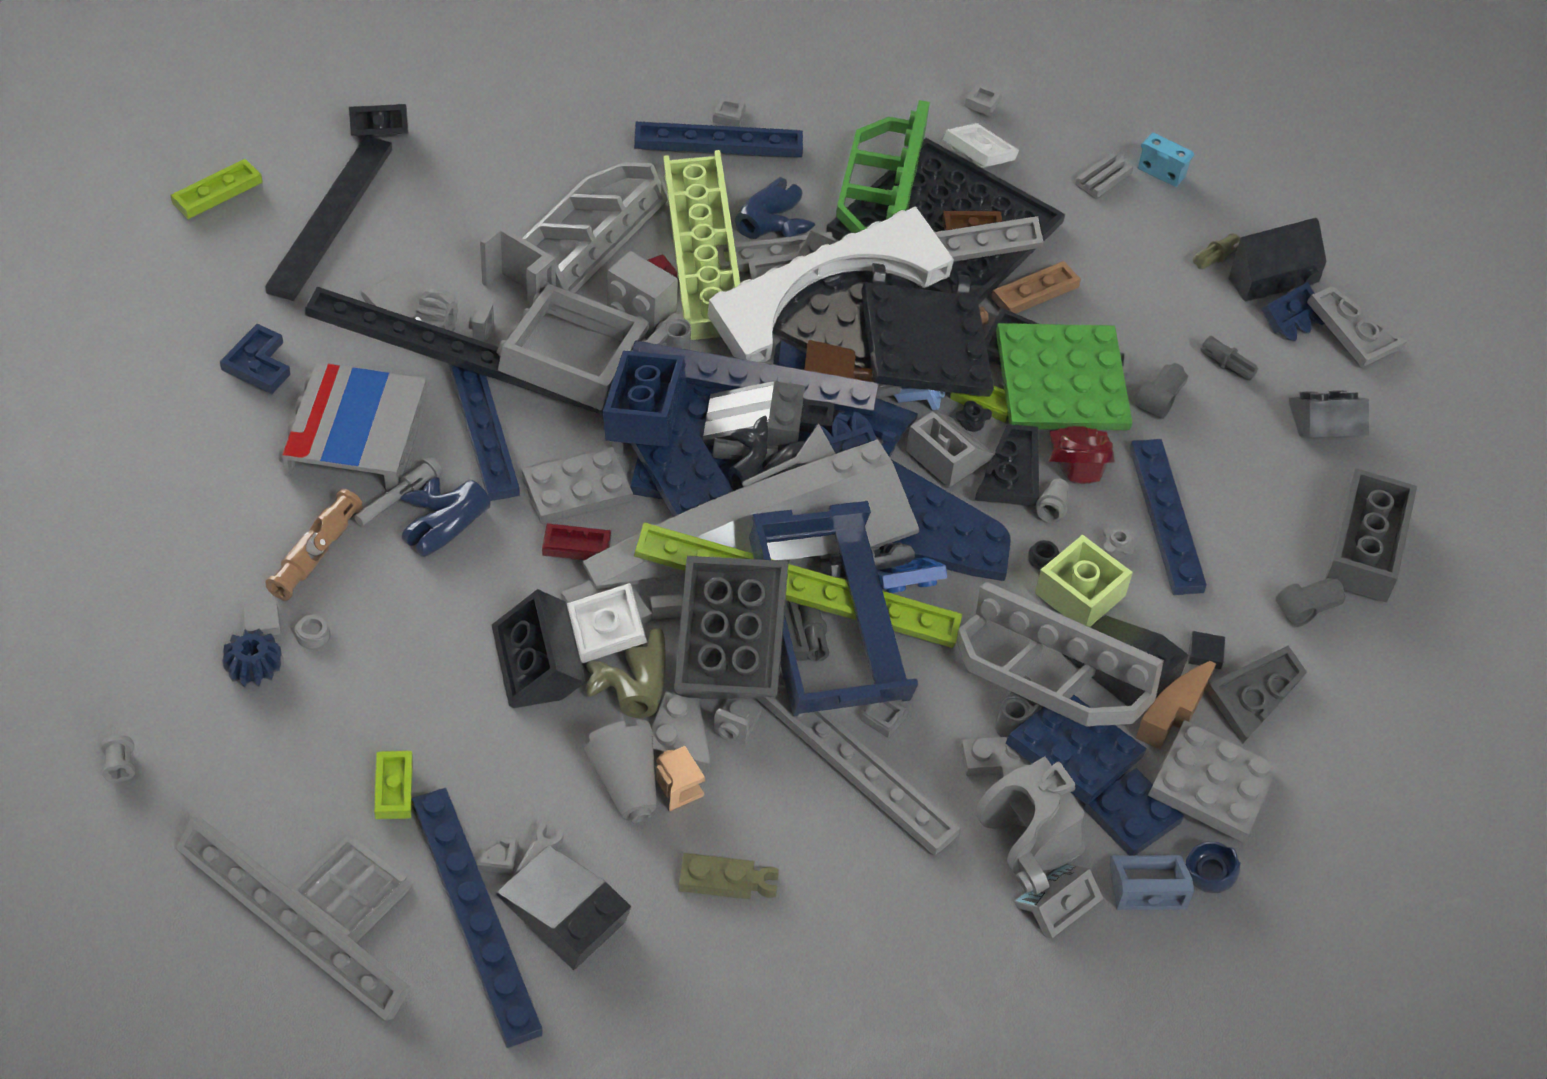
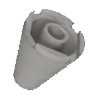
(626, 766)

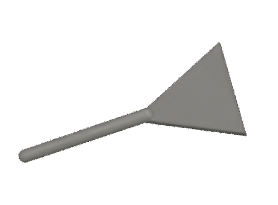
(814, 449)

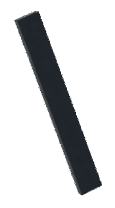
(328, 218)

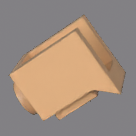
(679, 777)

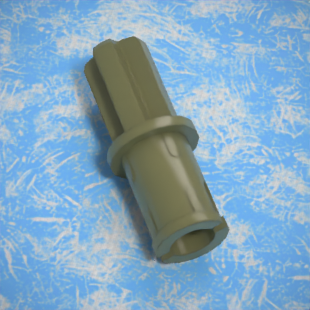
(1216, 251)

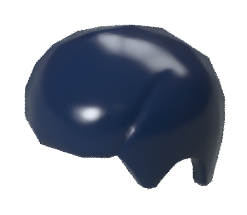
(1213, 866)

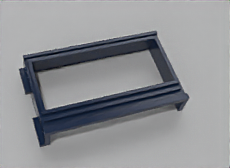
(848, 525)

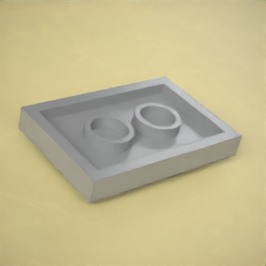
(577, 485)

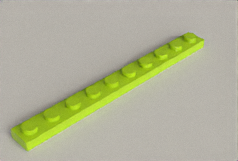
(805, 586)

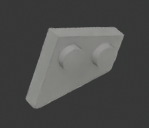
(681, 725)

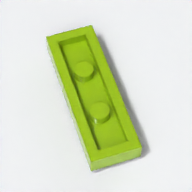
(216, 188)

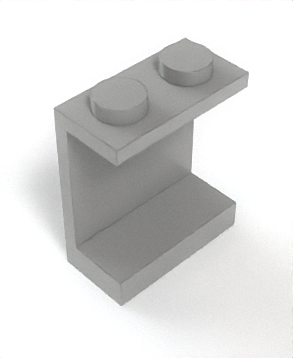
(518, 259)

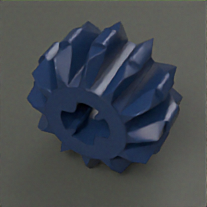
(251, 657)

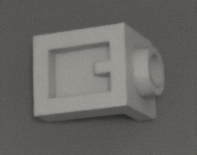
(736, 719)

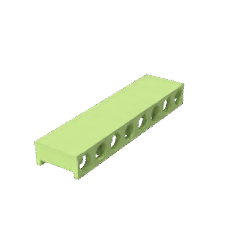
(698, 224)

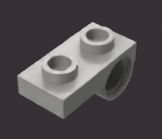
(672, 332)

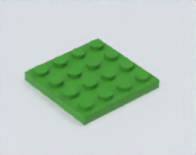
(1063, 376)

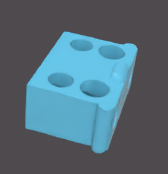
(1165, 159)

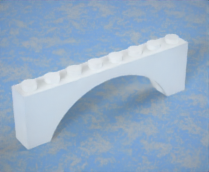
(901, 243)

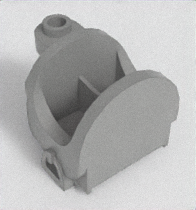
(1043, 803)

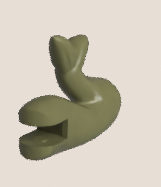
(640, 696)

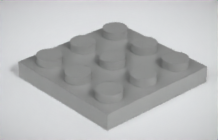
(1213, 781)

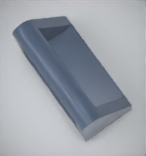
(1151, 893)

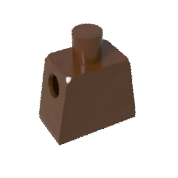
(834, 361)

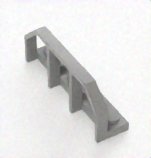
(612, 233)
(1069, 638)

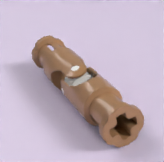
(325, 529)

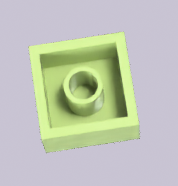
(1083, 582)

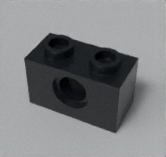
(378, 119)

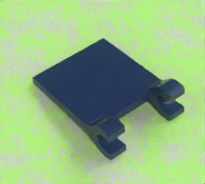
(887, 422)

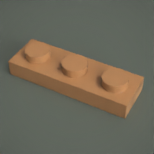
(1036, 288)

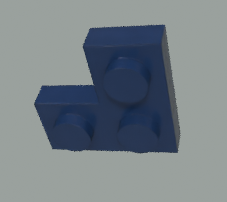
(252, 359)

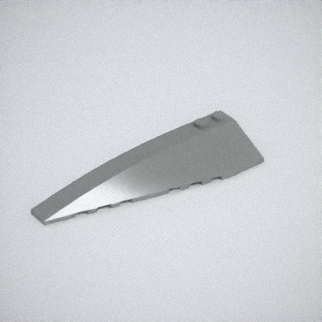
(845, 477)

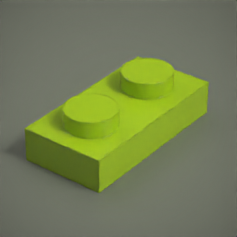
(393, 785)

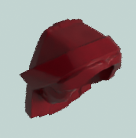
(1081, 453)

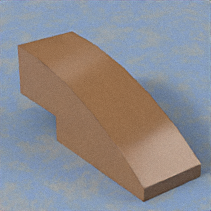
(1174, 705)

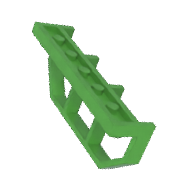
(906, 165)

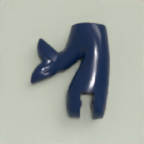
(759, 212)
(451, 516)

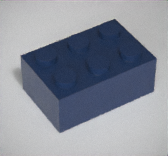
(644, 398)

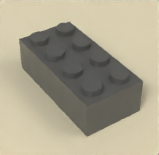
(1371, 534)

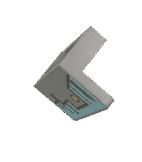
(1069, 896)

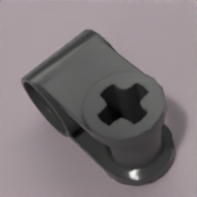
(1014, 712)

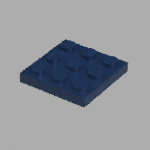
(1088, 753)

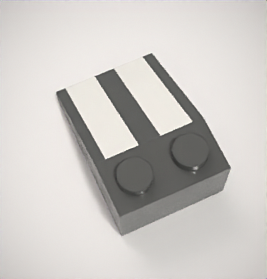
(743, 406)

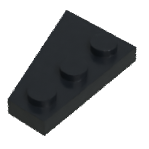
(1014, 468)

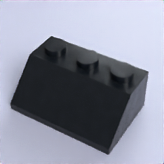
(1278, 260)
(537, 651)

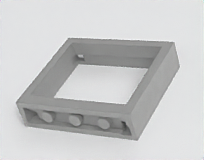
(554, 374)

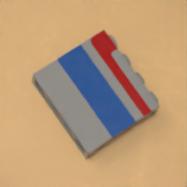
(356, 421)

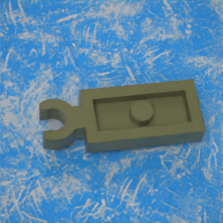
(725, 877)

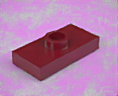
(574, 541)

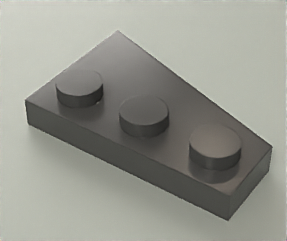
(1256, 690)

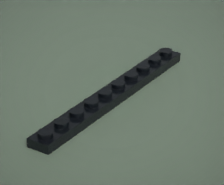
(417, 337)

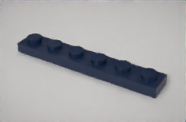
(723, 138)
(485, 434)
(1167, 517)

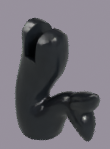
(756, 440)

